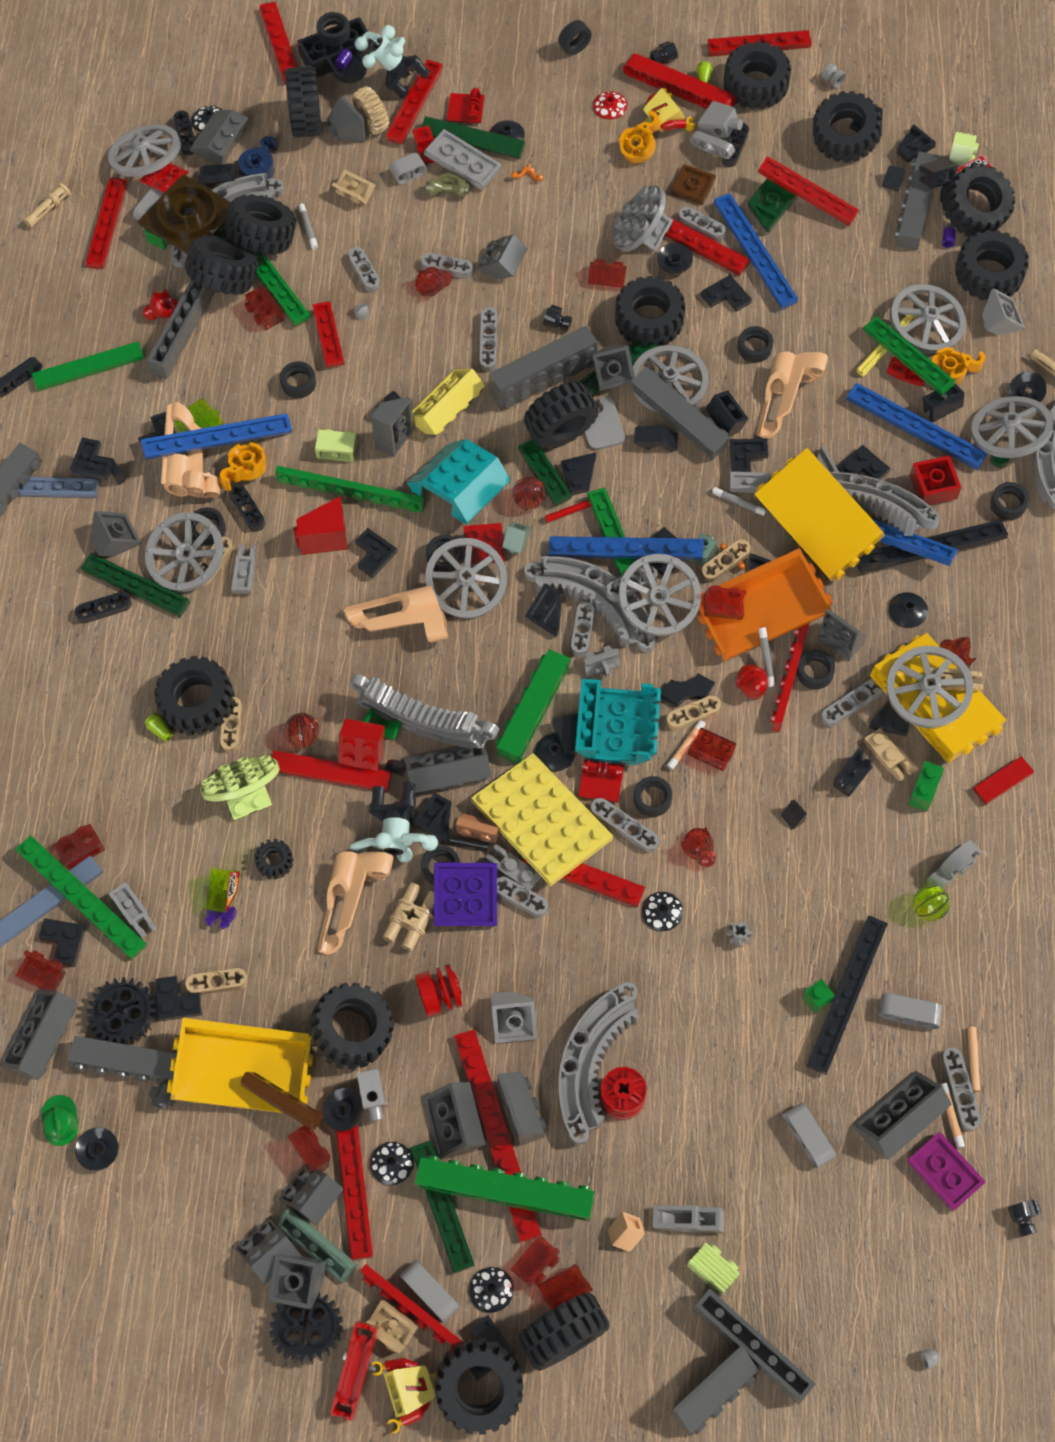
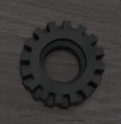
(271, 847)

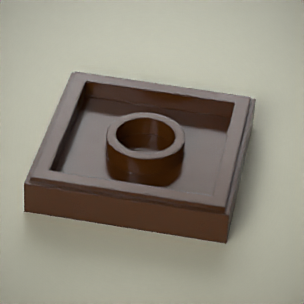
(693, 184)

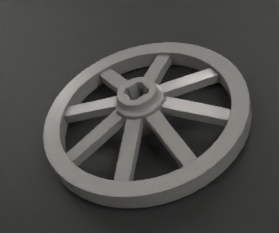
(143, 146)
(928, 316)
(675, 373)
(1011, 424)
(181, 551)
(465, 584)
(664, 593)
(930, 691)

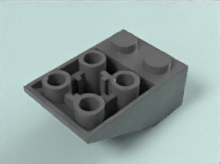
(840, 635)

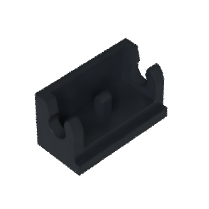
(938, 172)
(943, 405)
(853, 773)

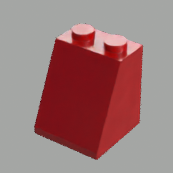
(322, 529)

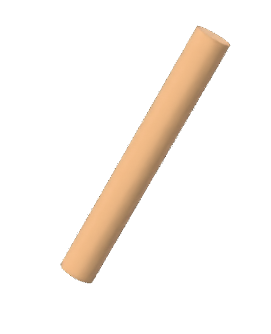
(973, 1056)

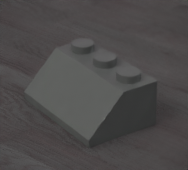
(220, 136)
(392, 424)
(521, 1107)
(454, 1120)

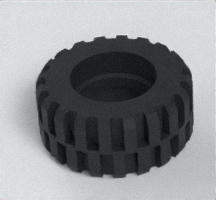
(757, 58)
(303, 101)
(846, 146)
(992, 186)
(260, 224)
(995, 247)
(221, 265)
(655, 293)
(561, 415)
(187, 674)
(365, 1004)
(563, 1331)
(478, 1416)

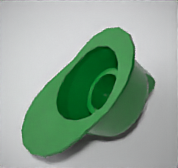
(59, 1120)

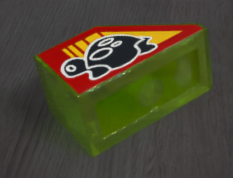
(222, 888)

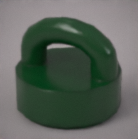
(999, 461)

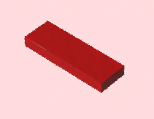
(1003, 780)

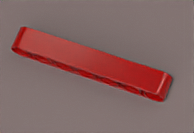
(676, 82)

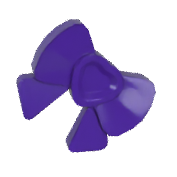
(226, 917)

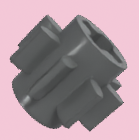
(160, 1096)

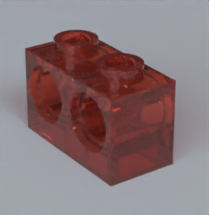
(263, 307)
(81, 850)

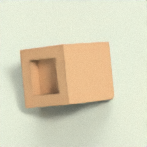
(626, 1231)

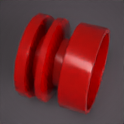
(438, 990)
(623, 1105)

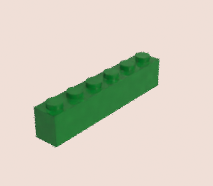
(533, 706)

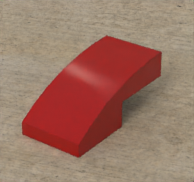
(423, 138)
(900, 371)

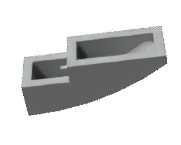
(688, 1218)

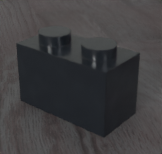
(727, 413)

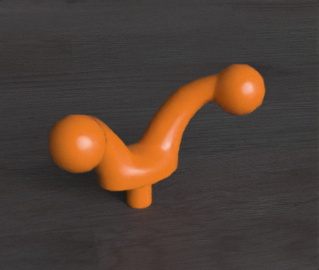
(539, 177)
(741, 566)

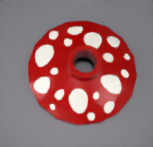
(610, 105)

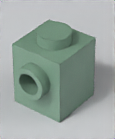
(516, 537)
(710, 547)

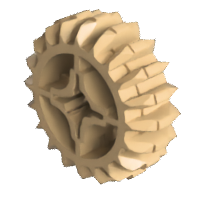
(372, 110)

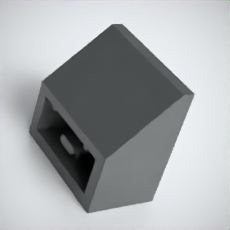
(502, 257)
(311, 1194)
(262, 1247)

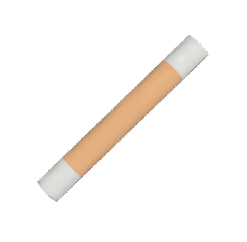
(685, 745)
(956, 1132)

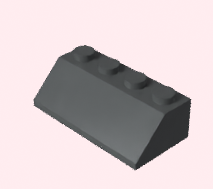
(447, 768)
(38, 1034)
(902, 1114)
(715, 1391)

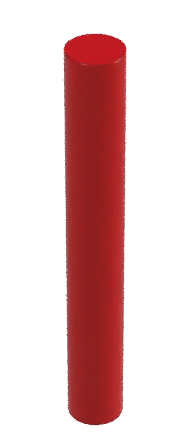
(567, 511)

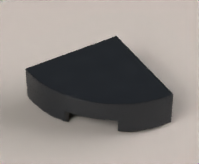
(395, 766)

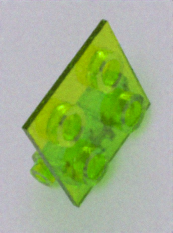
(203, 415)

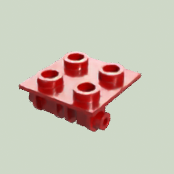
(466, 107)
(163, 178)
(487, 533)
(601, 781)

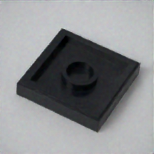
(217, 173)
(566, 732)

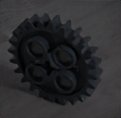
(130, 1027)
(325, 1327)

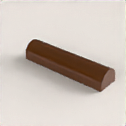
(281, 1100)

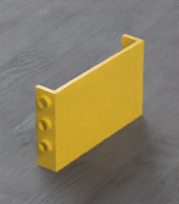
(819, 514)
(959, 737)
(218, 1054)

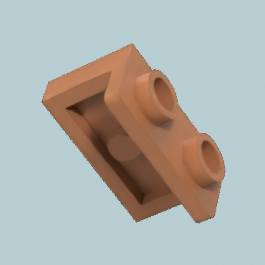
(477, 828)

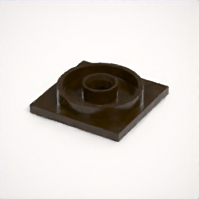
(165, 215)

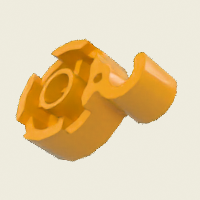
(640, 134)
(957, 364)
(245, 463)

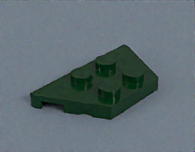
(770, 203)

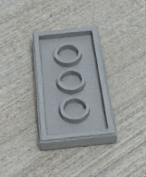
(463, 159)

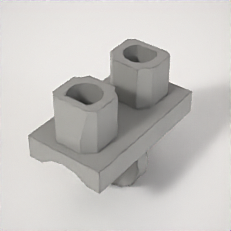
(602, 662)

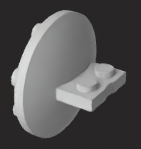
(642, 221)

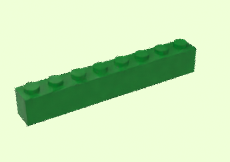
(505, 1189)

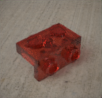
(607, 274)
(724, 602)
(712, 749)
(40, 971)
(309, 1149)
(536, 1261)
(564, 1286)

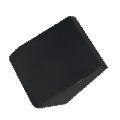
(893, 178)
(794, 814)

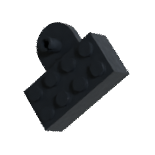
(323, 57)

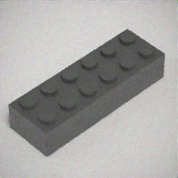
(542, 368)

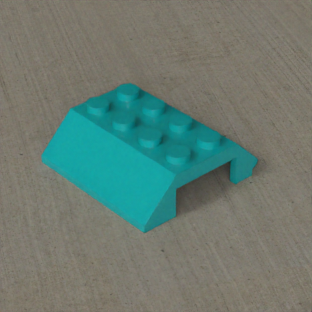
(463, 477)
(617, 723)

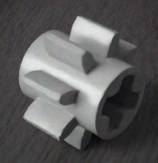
(739, 939)

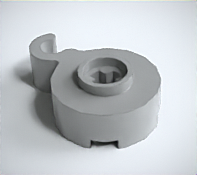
(957, 860)

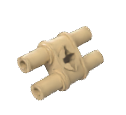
(415, 925)

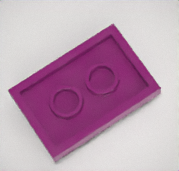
(946, 1171)

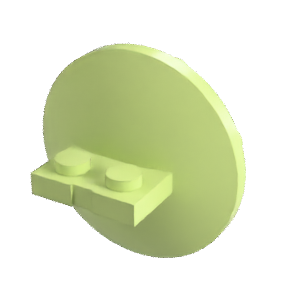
(243, 786)

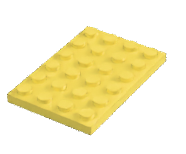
(542, 819)

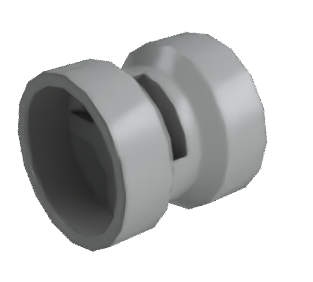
(833, 75)

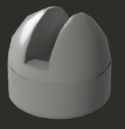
(361, 311)
(929, 1358)

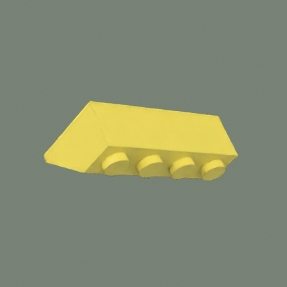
(446, 400)

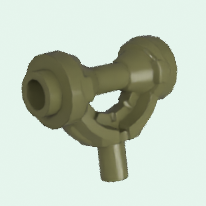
(440, 184)

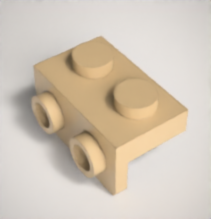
(354, 186)
(394, 1327)

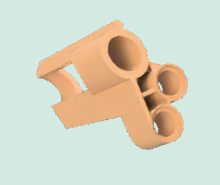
(784, 378)
(182, 473)
(417, 607)
(347, 881)

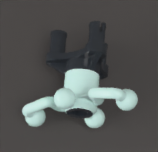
(391, 57)
(396, 822)

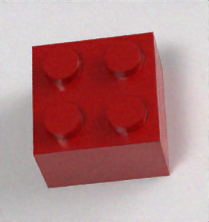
(935, 480)
(361, 744)

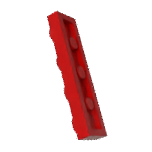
(328, 334)

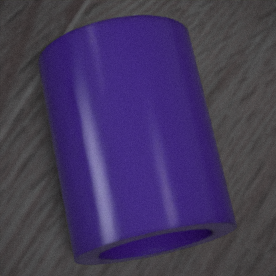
(343, 59)
(948, 238)

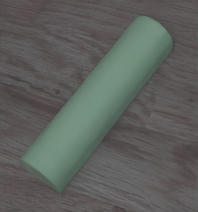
(316, 1244)

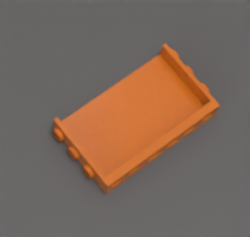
(778, 597)

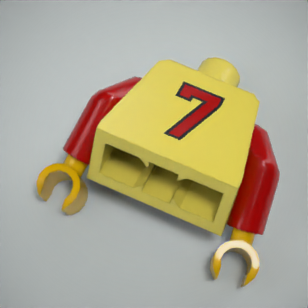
(667, 111)
(409, 1389)

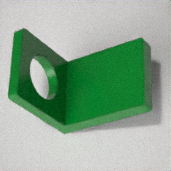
(391, 726)

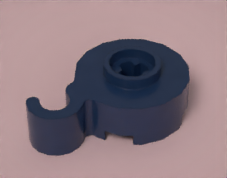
(258, 159)

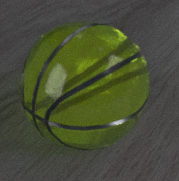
(931, 902)

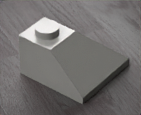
(1001, 314)
(513, 1017)

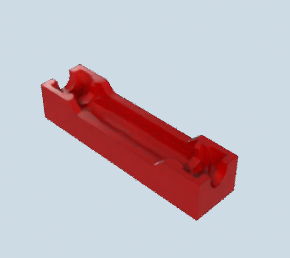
(354, 1370)

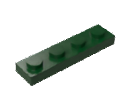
(544, 472)

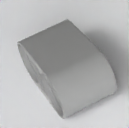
(408, 168)

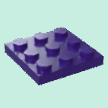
(465, 894)

